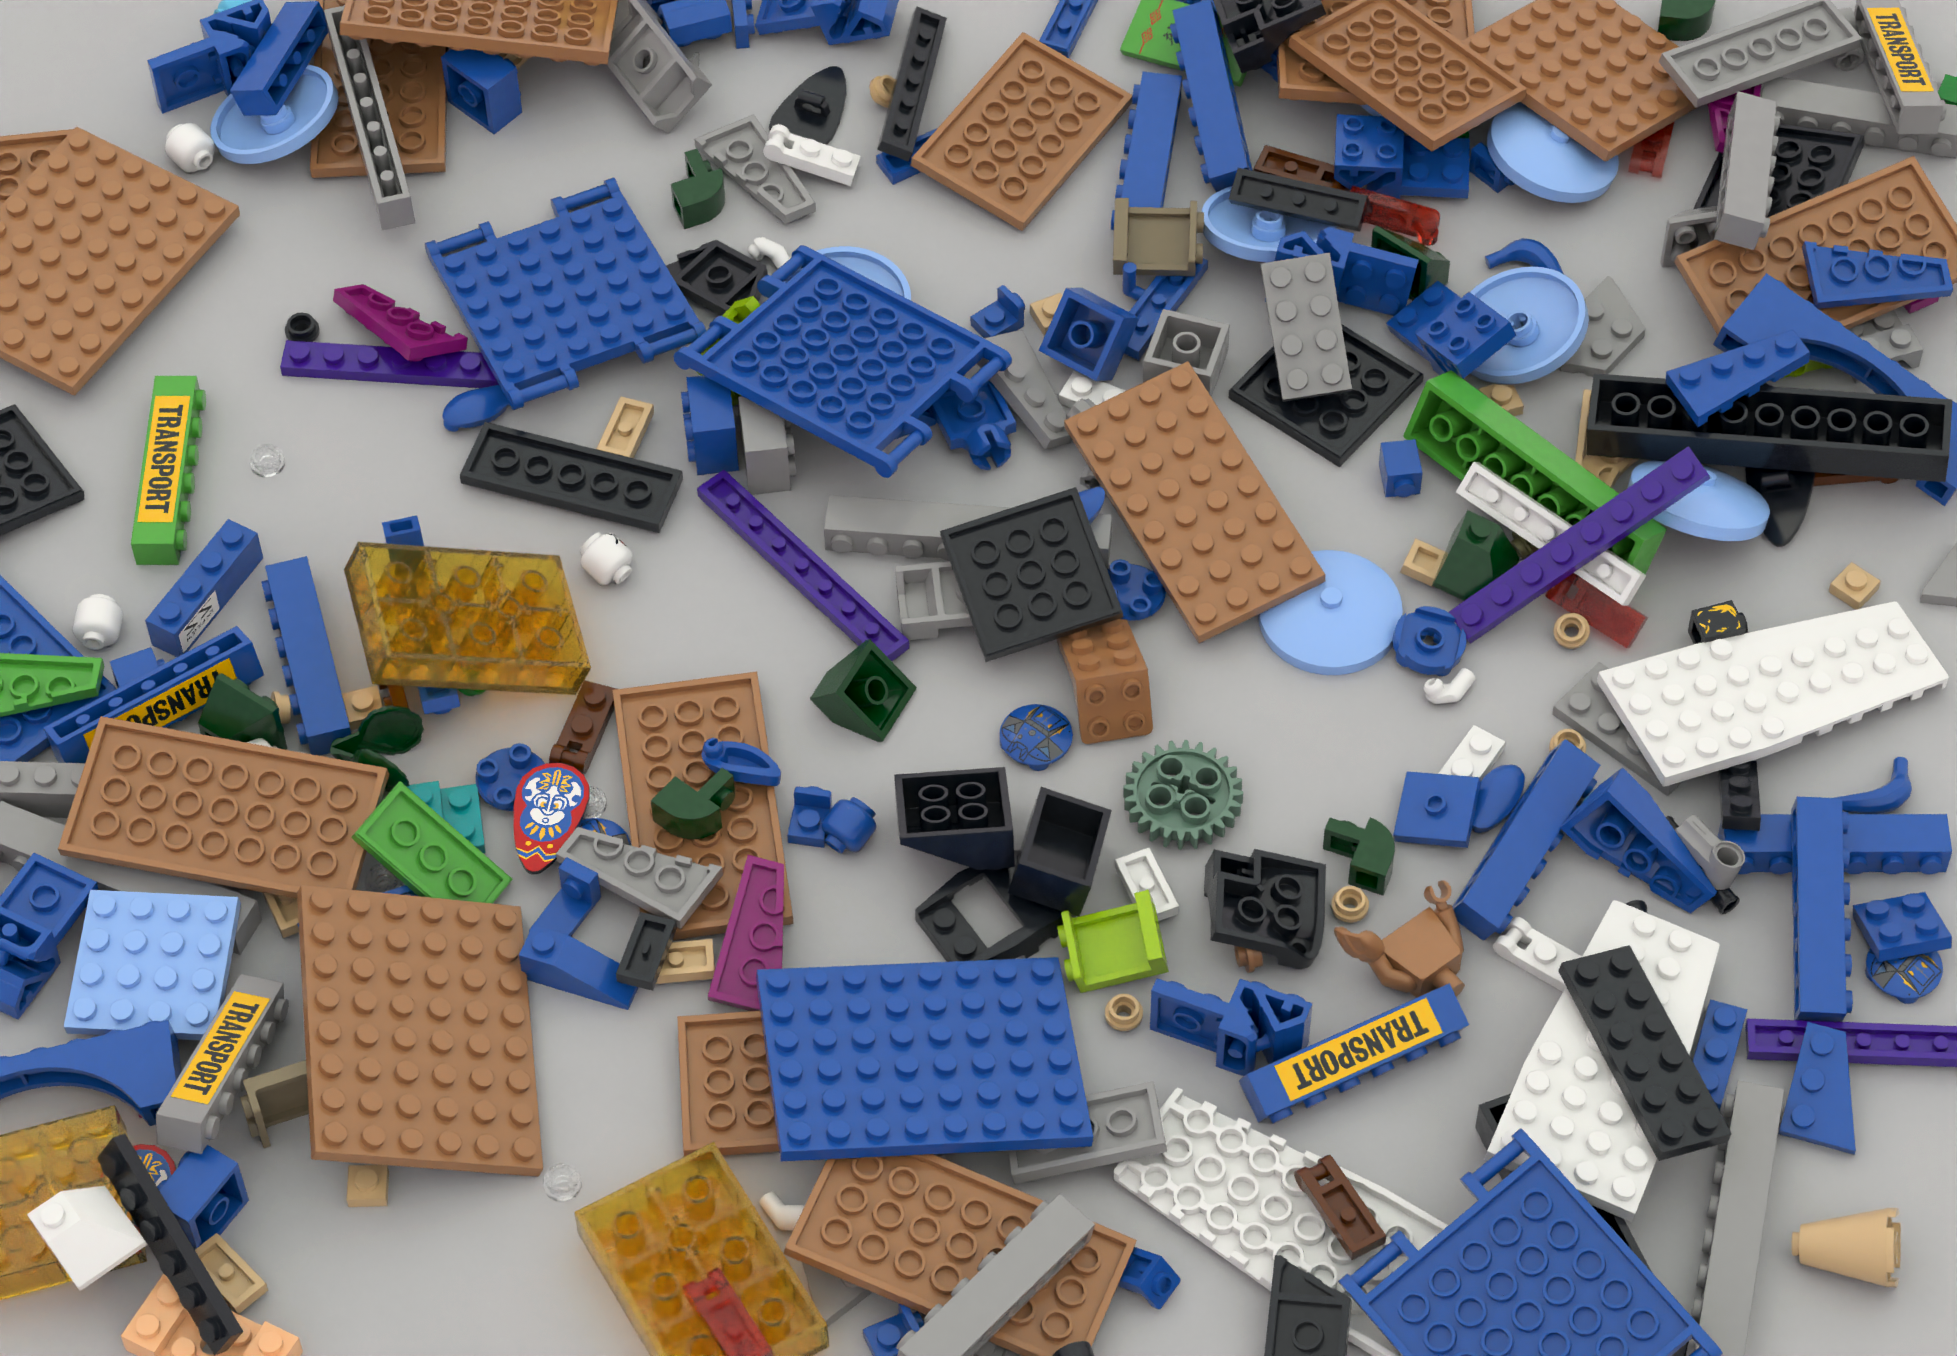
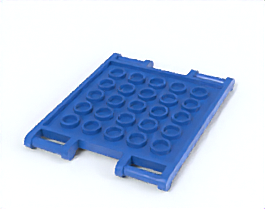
(564, 294)
(844, 358)
(1524, 1277)

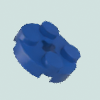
(1423, 658)

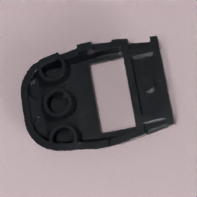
(959, 941)

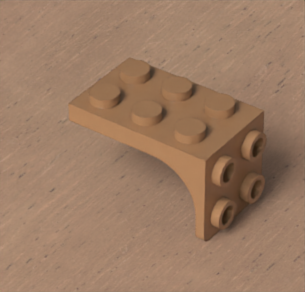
(1108, 682)

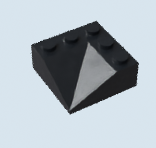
(957, 816)

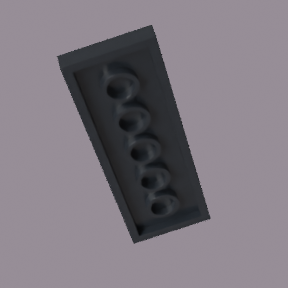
(571, 477)
(1644, 1053)

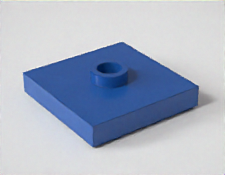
(1437, 809)

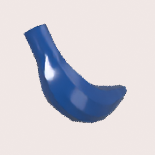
(1526, 251)
(1884, 798)

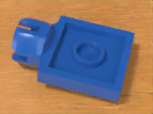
(977, 425)

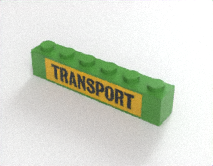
(167, 470)

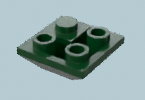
(240, 714)

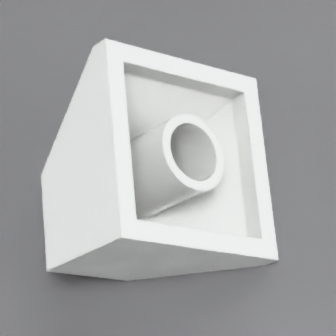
(86, 1232)

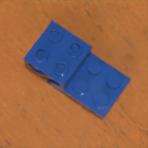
(693, 19)
(839, 19)
(213, 62)
(1393, 164)
(1361, 273)
(1451, 329)
(33, 920)
(1235, 1030)

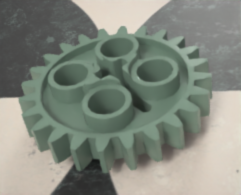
(1183, 794)

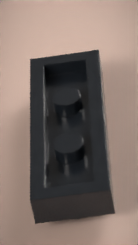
(1740, 797)

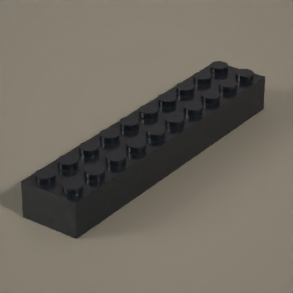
(1775, 429)

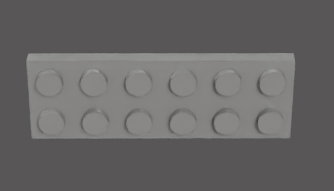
(1759, 51)

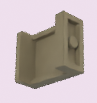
(1157, 239)
(275, 1098)

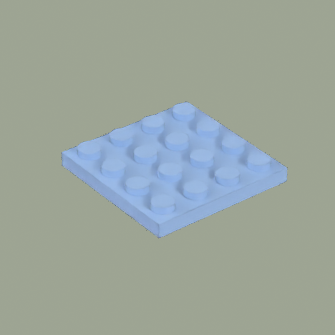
(152, 962)

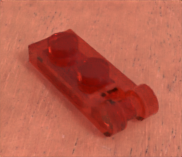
(1652, 152)
(1402, 216)
(1599, 610)
(726, 1316)

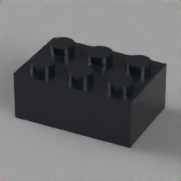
(1060, 851)

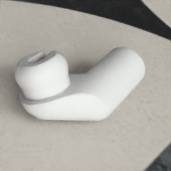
(764, 246)
(1450, 692)
(782, 1215)

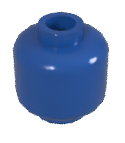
(849, 825)

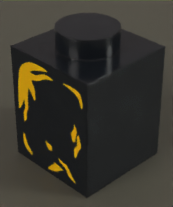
(1716, 622)

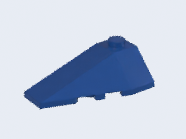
(1633, 833)

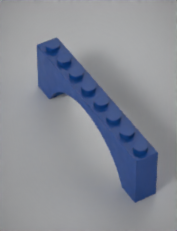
(1777, 309)
(126, 1064)

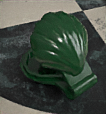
(383, 731)

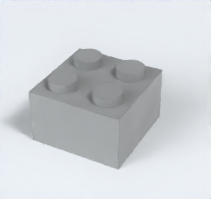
(1189, 339)
(766, 448)

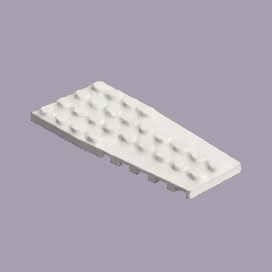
(1767, 688)
(1567, 1089)
(1244, 1203)

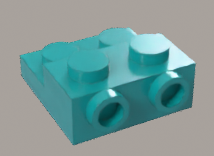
(457, 806)

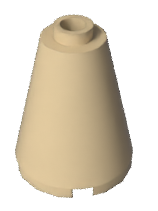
(1853, 1245)

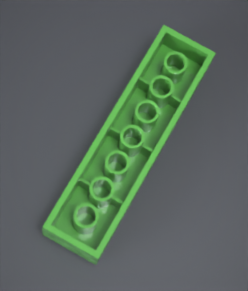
(1464, 426)

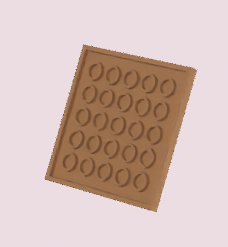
(1587, 70)

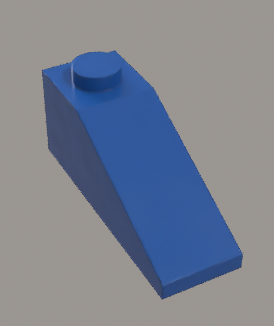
(573, 967)

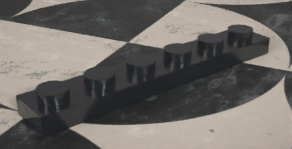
(912, 84)
(169, 1244)

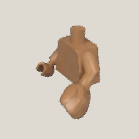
(1417, 954)

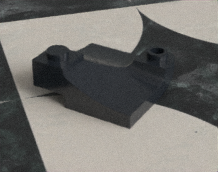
(1261, 26)
(1267, 904)

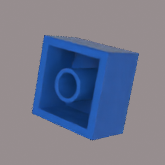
(482, 87)
(1089, 334)
(709, 426)
(204, 1194)

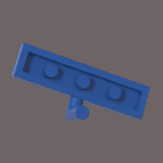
(1161, 294)

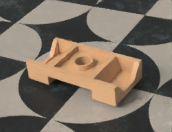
(167, 1329)

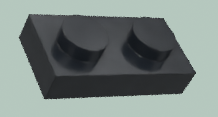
(646, 951)

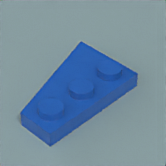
(1820, 1092)

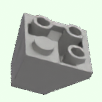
(1687, 232)

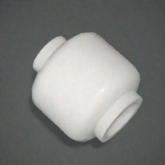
(189, 146)
(606, 558)
(97, 621)

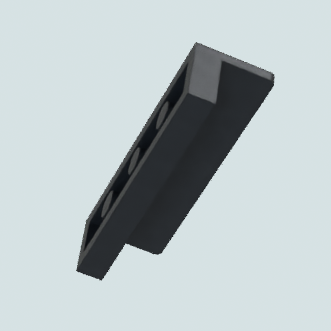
(1299, 199)

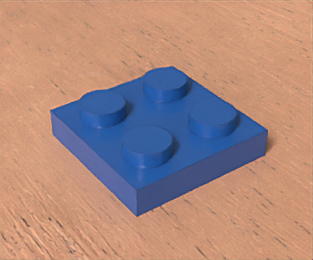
(1902, 926)

